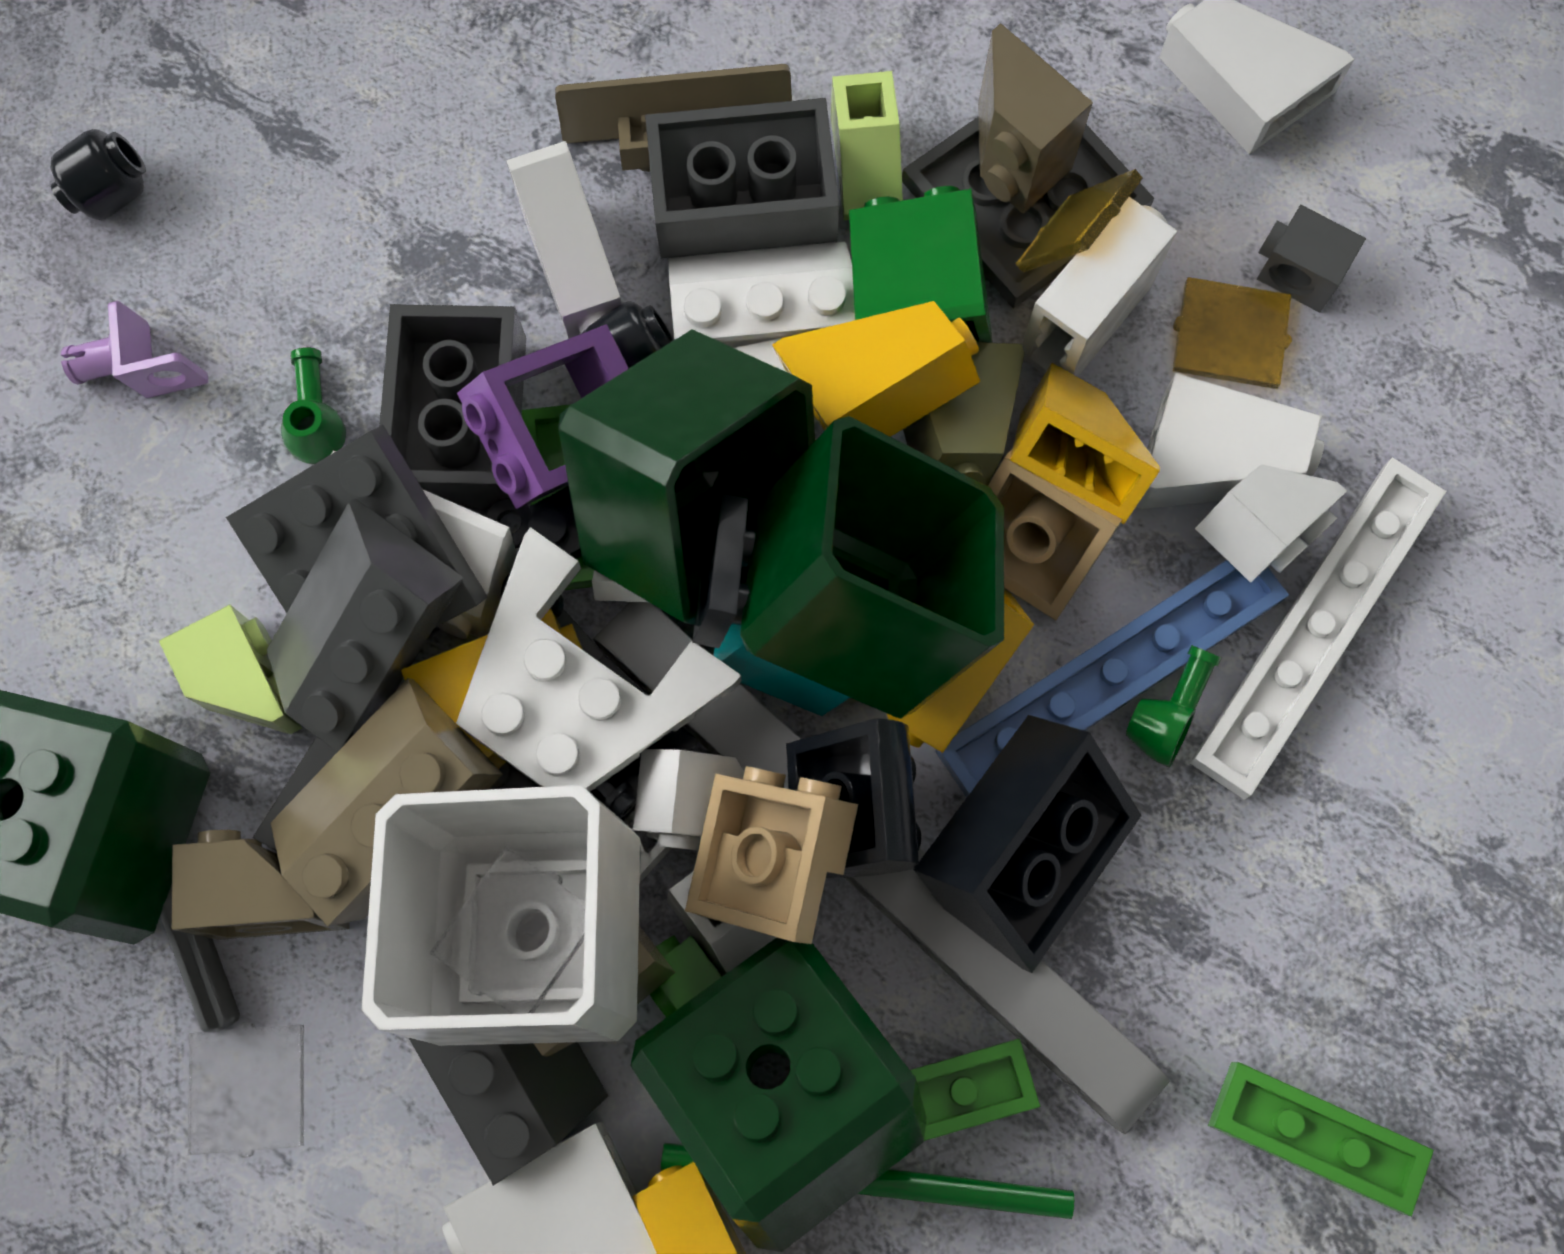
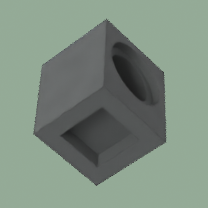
(1308, 257)

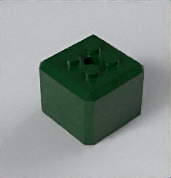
(665, 446)
(875, 570)
(90, 818)
(815, 1140)

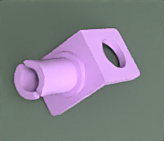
(129, 358)

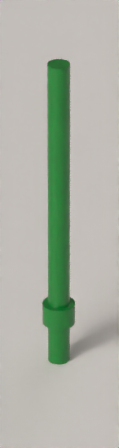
(944, 1190)

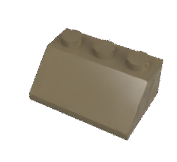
(330, 825)

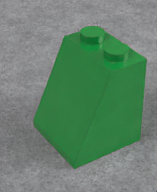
(920, 255)

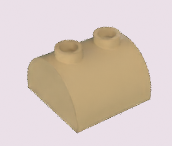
(1047, 537)

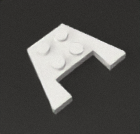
(555, 705)

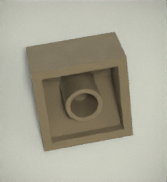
(1026, 122)
(235, 891)

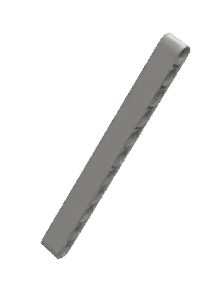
(1033, 1006)

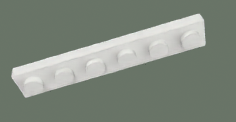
(1317, 629)

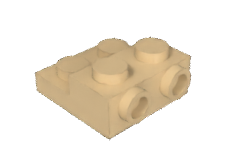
(769, 852)

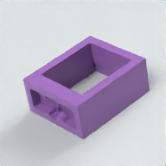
(493, 416)

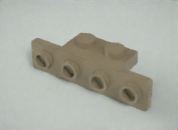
(619, 106)

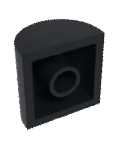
(876, 773)

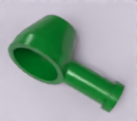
(328, 429)
(1162, 725)

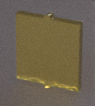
(1079, 221)
(1232, 333)

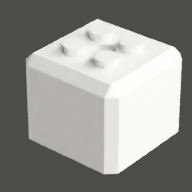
(427, 865)

